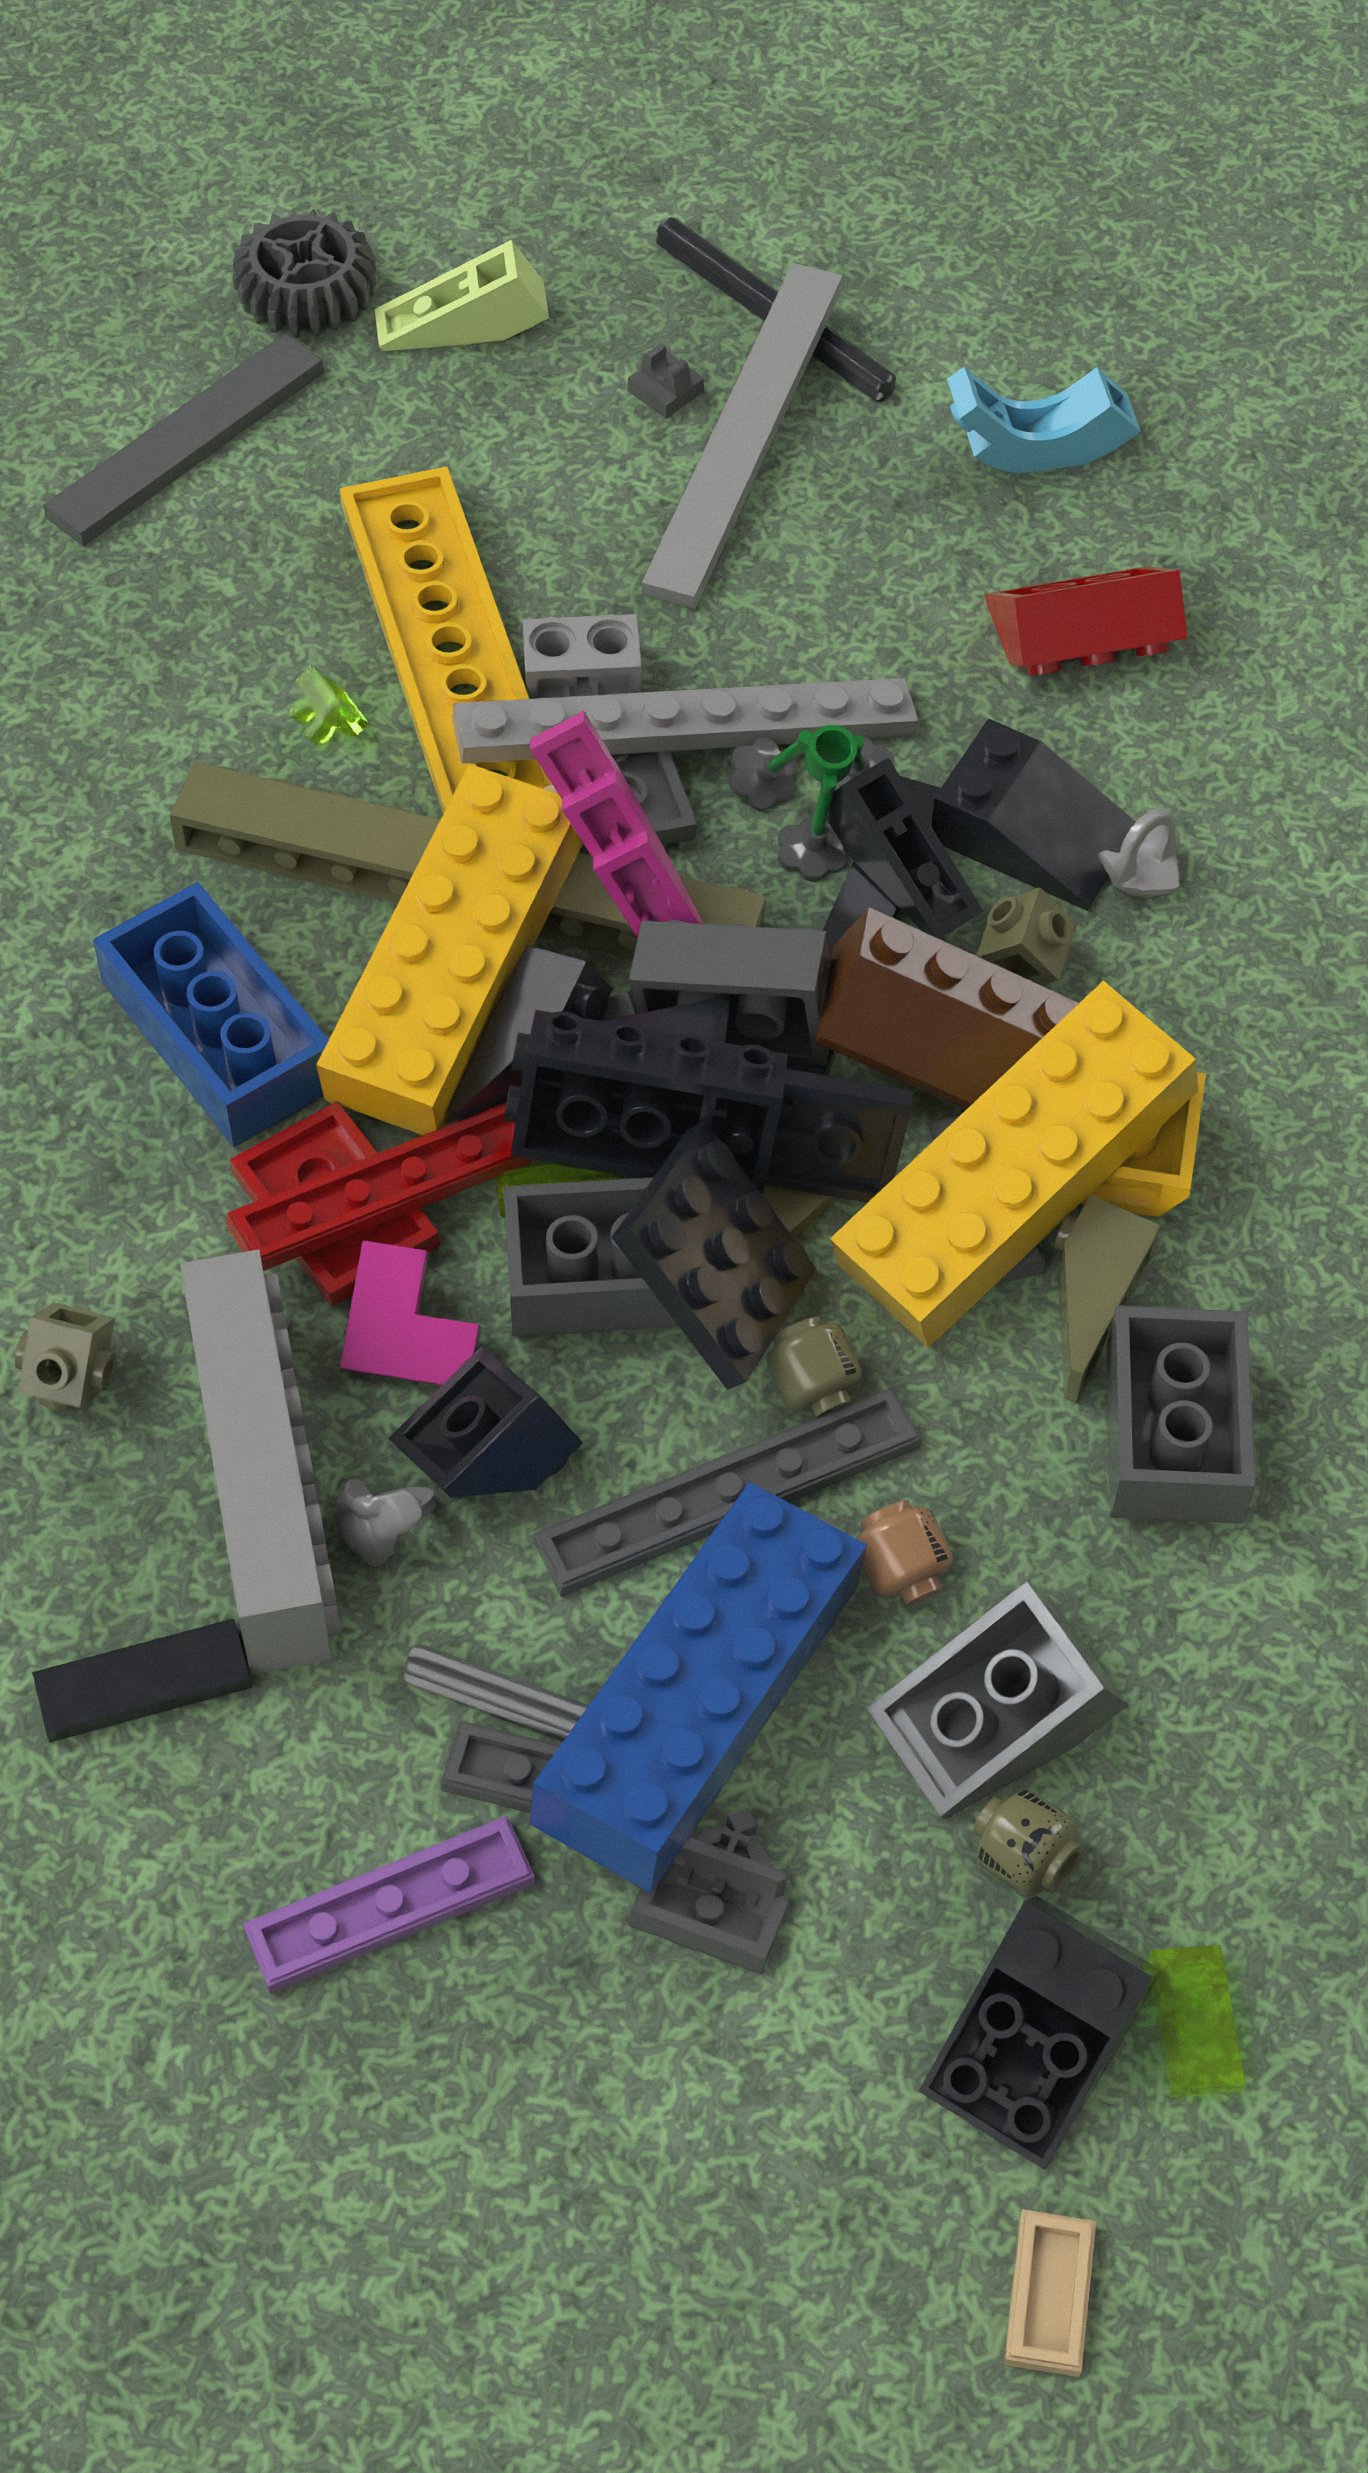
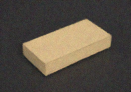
(1050, 2293)

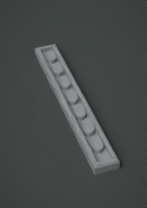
(742, 437)

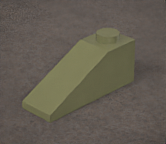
(1098, 1269)

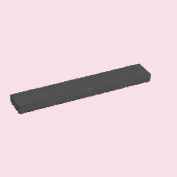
(183, 439)
(697, 1500)

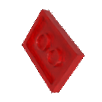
(308, 1151)

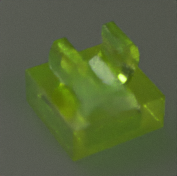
(328, 704)

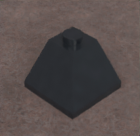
(486, 1432)

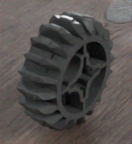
(304, 272)

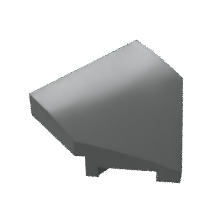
(718, 1896)

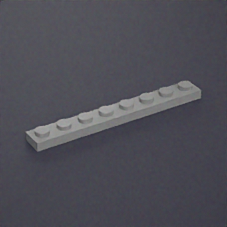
(689, 717)

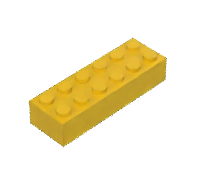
(449, 951)
(1015, 1163)

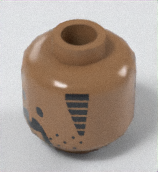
(904, 1552)

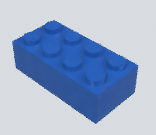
(214, 1012)

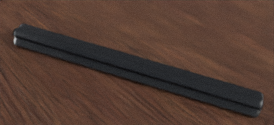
(759, 297)

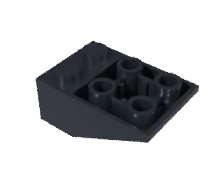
(1039, 2030)

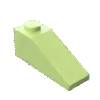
(468, 305)

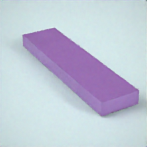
(388, 1904)

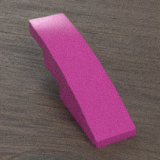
(612, 824)

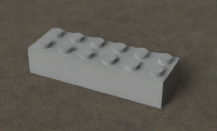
(261, 1462)

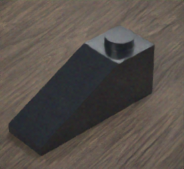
(900, 850)
(538, 982)

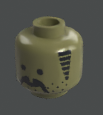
(814, 1366)
(1027, 1843)

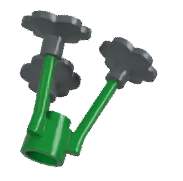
(766, 778)

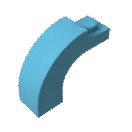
(1043, 433)

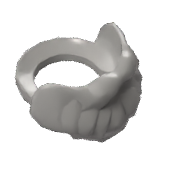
(1153, 866)
(373, 1522)

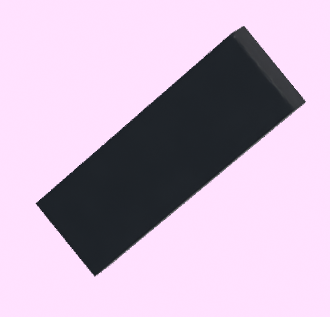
(141, 1680)

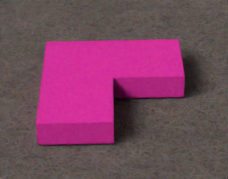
(384, 1323)

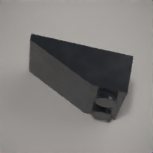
(1029, 815)

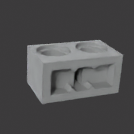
(581, 656)

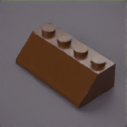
(930, 1010)

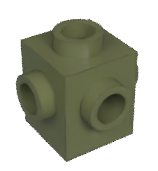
(1028, 936)
(65, 1356)

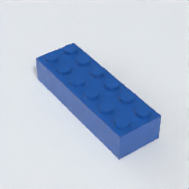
(697, 1687)

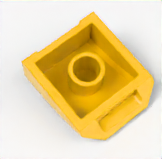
(1161, 1168)

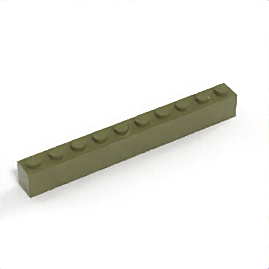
(378, 847)

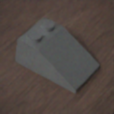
(996, 1702)

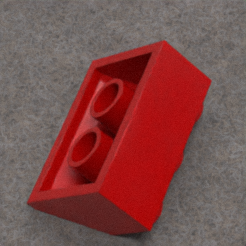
(1089, 618)

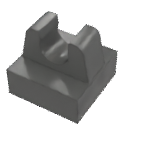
(665, 382)

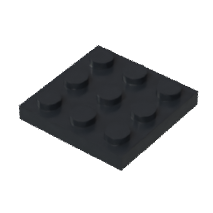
(715, 1254)

